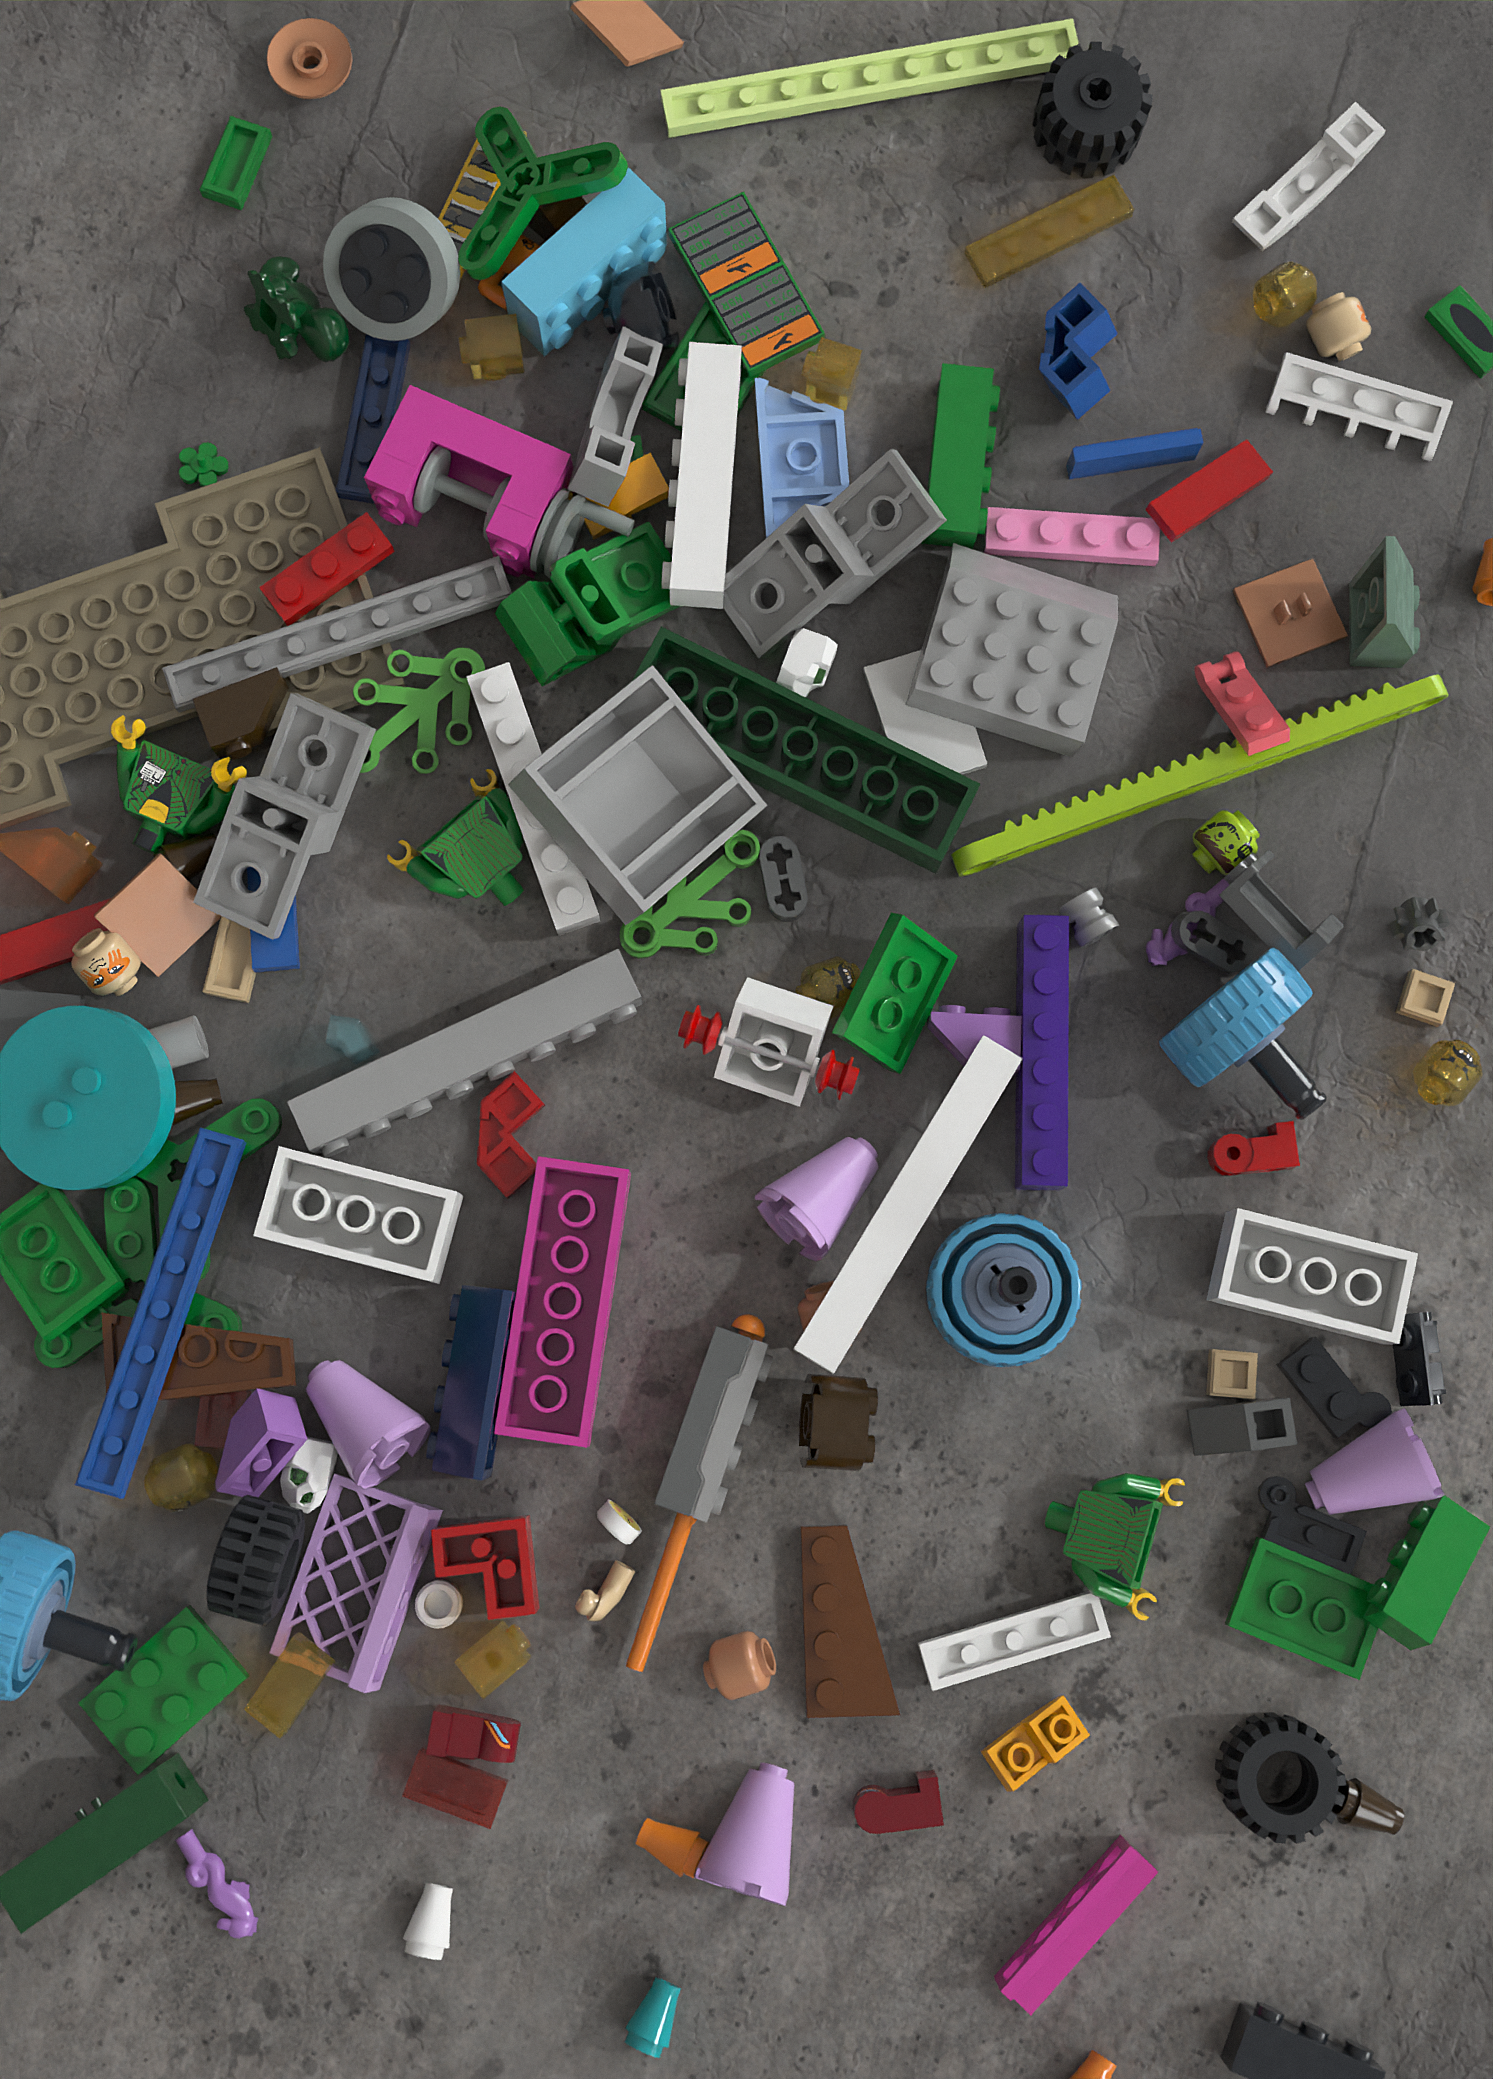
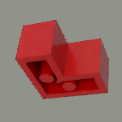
(500, 1551)

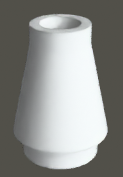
(430, 1924)

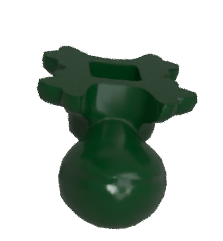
(291, 308)

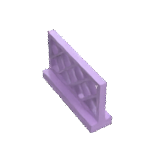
(395, 1586)

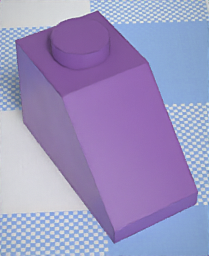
(259, 1443)

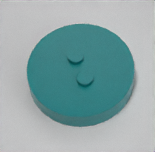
(84, 1098)

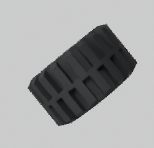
(255, 1560)
(1312, 1799)

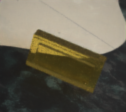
(289, 1685)

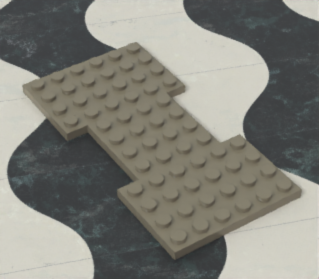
(99, 639)

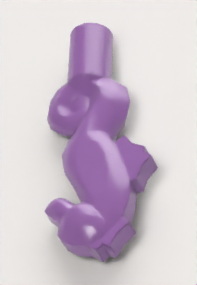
(1163, 950)
(231, 1898)

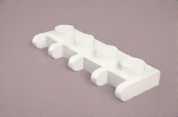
(1360, 400)

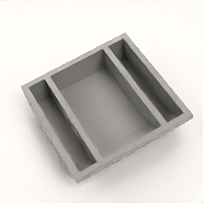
(1015, 651)
(637, 795)

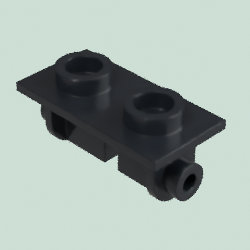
(1417, 1379)

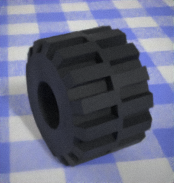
(1092, 109)

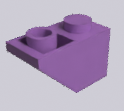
(962, 1031)

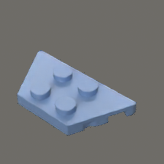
(799, 452)

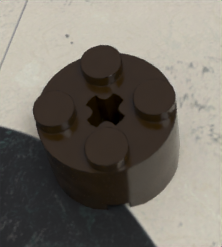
(837, 1422)

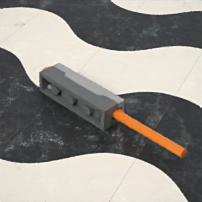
(703, 1453)

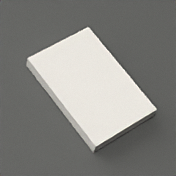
(926, 733)

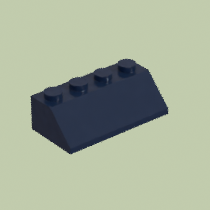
(472, 1391)

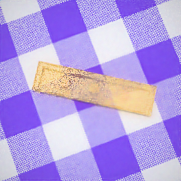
(1049, 231)

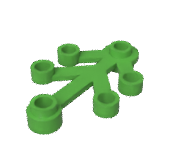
(422, 703)
(685, 902)

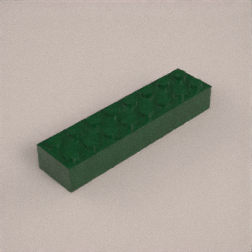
(817, 754)

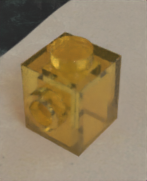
(492, 347)
(832, 373)
(494, 1658)

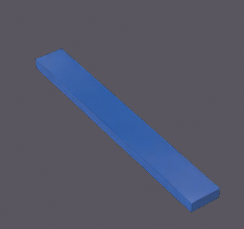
(160, 1314)

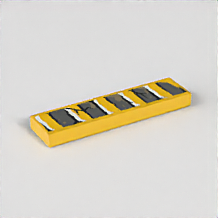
(469, 196)

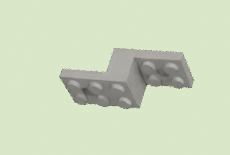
(829, 553)
(284, 816)

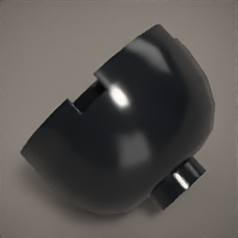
(642, 305)

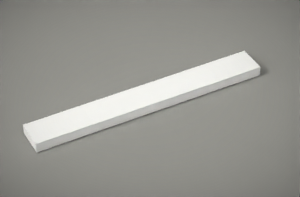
(907, 1205)

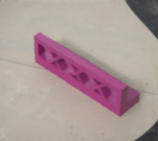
(1075, 1925)

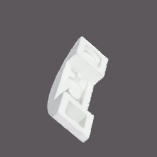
(1310, 179)

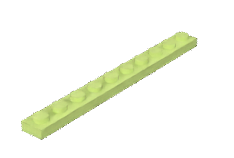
(865, 78)

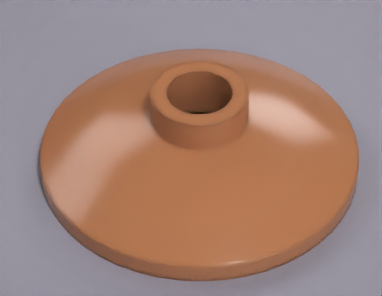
(304, 44)

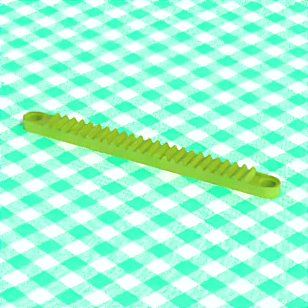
(1195, 774)

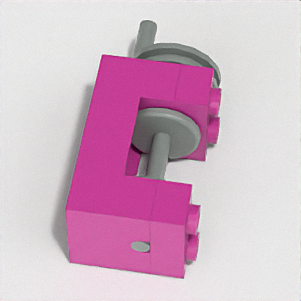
(489, 466)

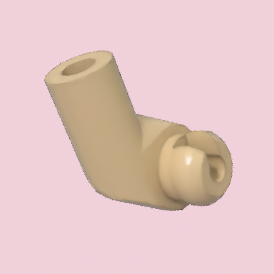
(613, 1588)

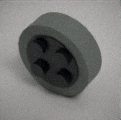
(391, 268)

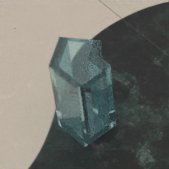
(351, 1037)

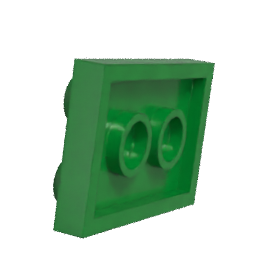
(895, 993)
(53, 1261)
(1304, 1608)
(164, 1689)

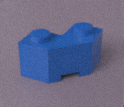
(1076, 332)

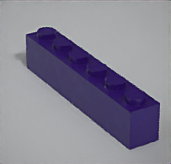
(1043, 1072)

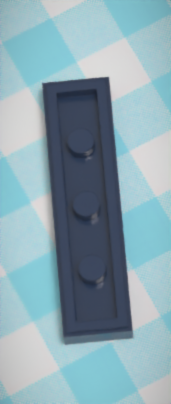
(372, 411)

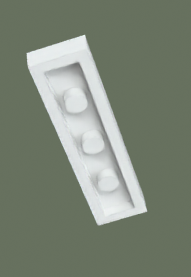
(1013, 1640)

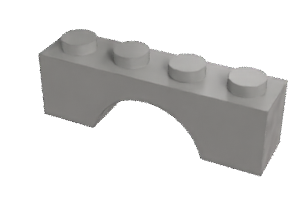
(618, 398)

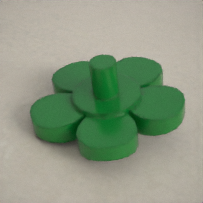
(202, 465)

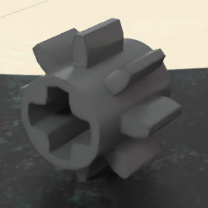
(1419, 923)

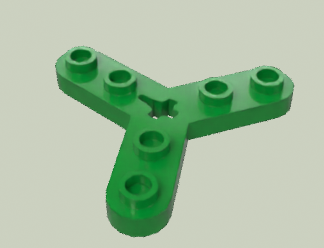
(514, 203)
(253, 1121)
(131, 1252)

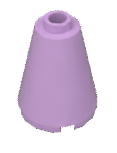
(819, 1196)
(364, 1422)
(1376, 1470)
(754, 1838)

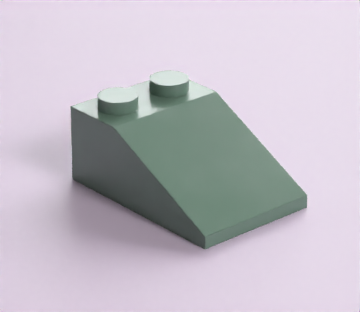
(1383, 609)

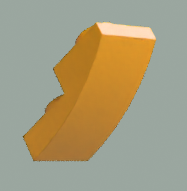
(640, 489)
(1034, 1743)

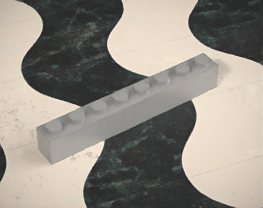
(465, 1053)

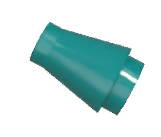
(653, 2020)

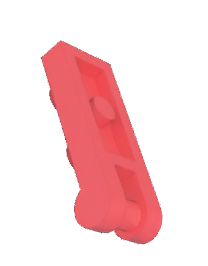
(1242, 704)

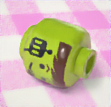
(1224, 841)

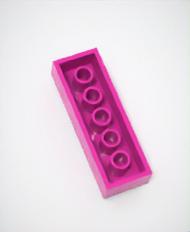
(563, 1302)

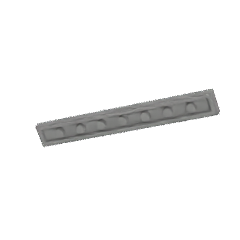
(343, 631)

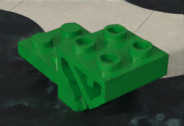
(588, 604)

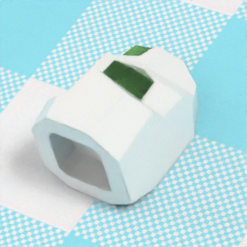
(807, 662)
(309, 1474)

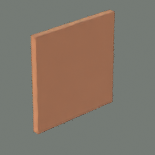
(628, 28)
(1290, 613)
(157, 915)

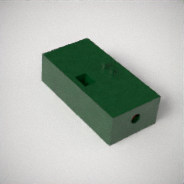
(100, 1842)

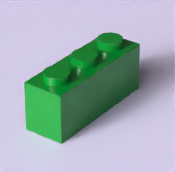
(1425, 1572)

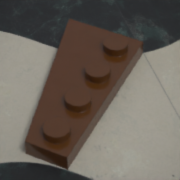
(211, 1360)
(841, 1643)

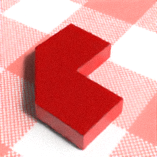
(501, 1116)

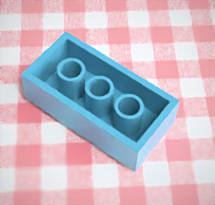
(577, 265)

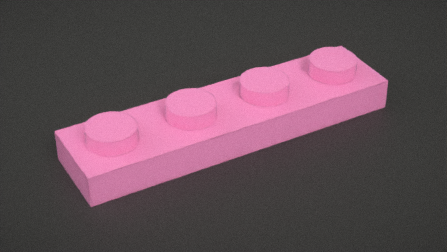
(1072, 536)

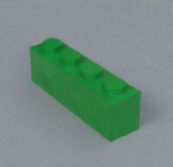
(959, 451)

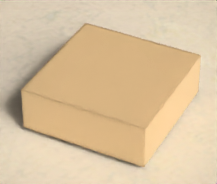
(1425, 997)
(1232, 1374)

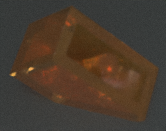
(53, 859)

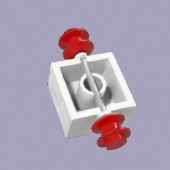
(771, 1043)

